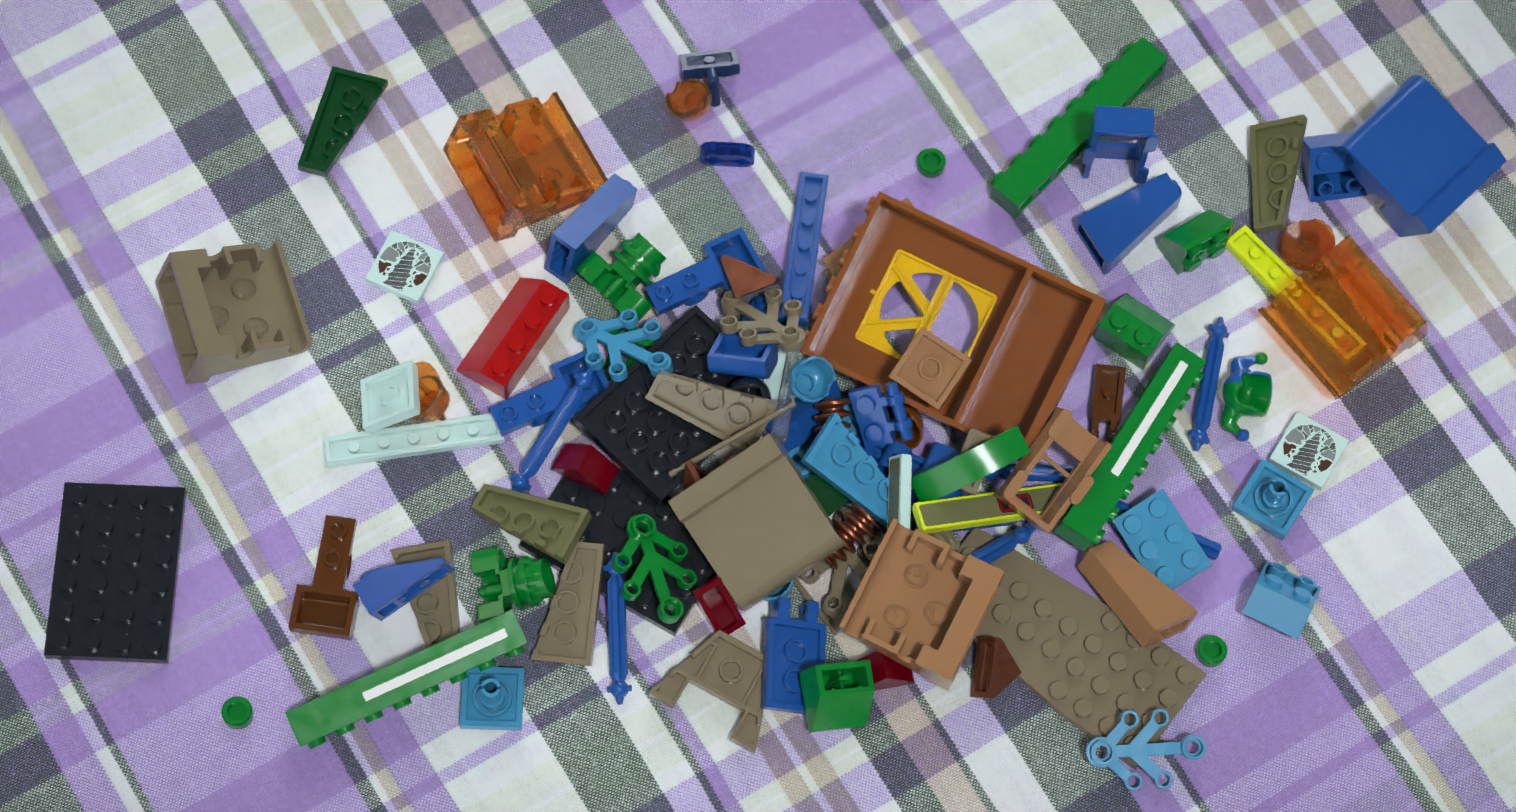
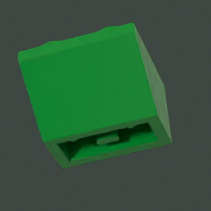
(1196, 241)
(837, 695)

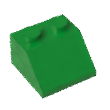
(1133, 330)

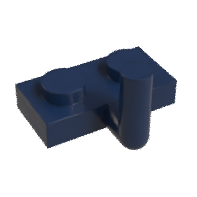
(710, 65)

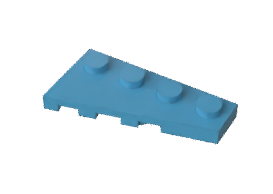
(848, 468)

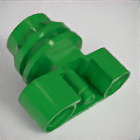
(618, 282)
(520, 582)

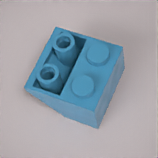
(1282, 599)

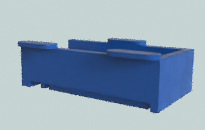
(1121, 124)

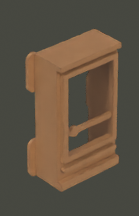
(1078, 443)

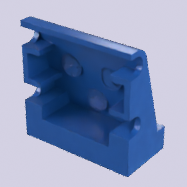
(1419, 157)

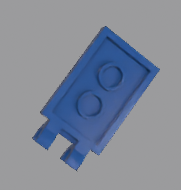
(789, 649)

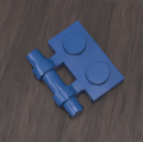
(873, 417)

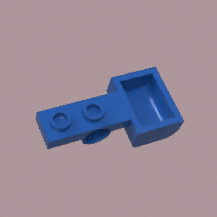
(696, 281)
(733, 358)
(539, 403)
(938, 454)

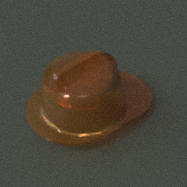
(432, 394)

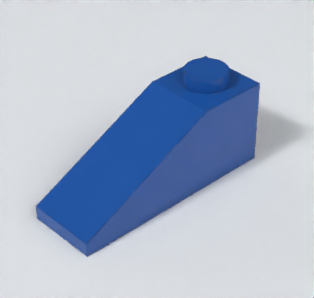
(802, 420)
(394, 586)

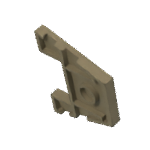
(729, 673)

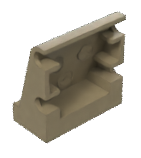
(231, 309)
(757, 522)

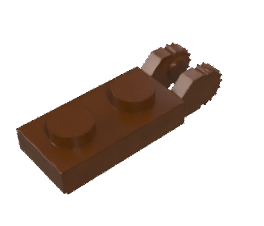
(1107, 398)

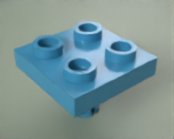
(1272, 499)
(493, 699)

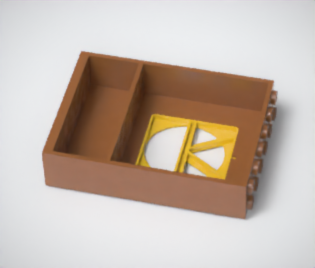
(1027, 319)

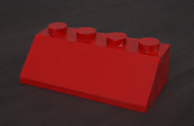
(515, 335)

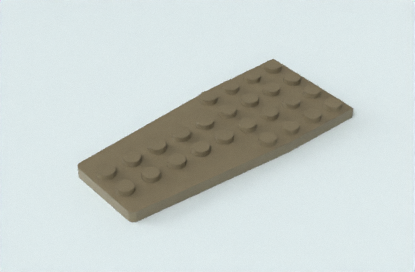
(1080, 652)

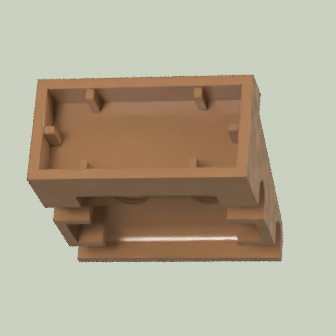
(921, 603)

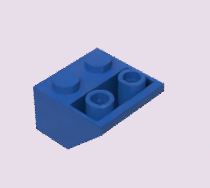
(1327, 170)

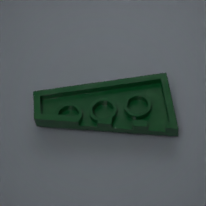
(341, 111)

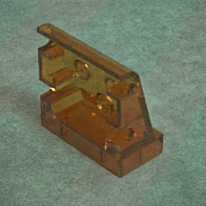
(522, 163)
(1344, 318)

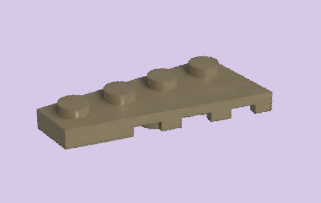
(711, 406)
(438, 605)

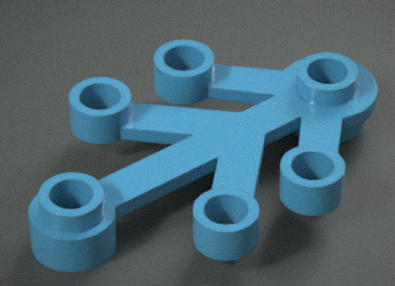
(592, 331)
(1139, 749)

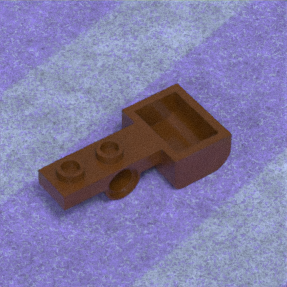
(325, 606)

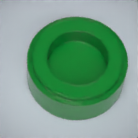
(931, 162)
(1211, 651)
(237, 713)

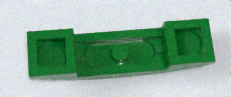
(970, 465)

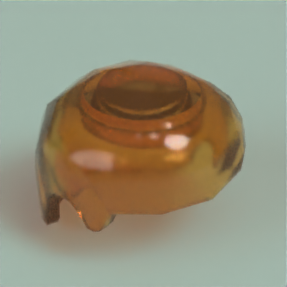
(689, 99)

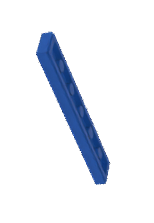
(804, 243)

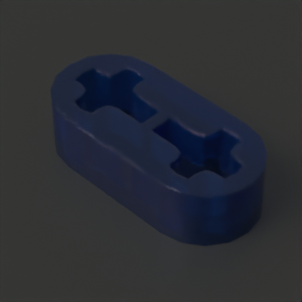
(727, 154)

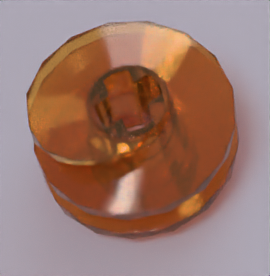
(1317, 241)

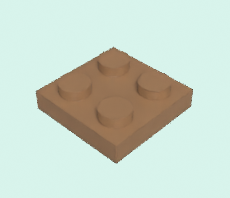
(930, 368)

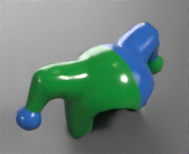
(1245, 393)

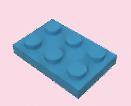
(1162, 540)

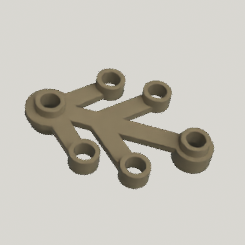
(789, 338)
(839, 576)

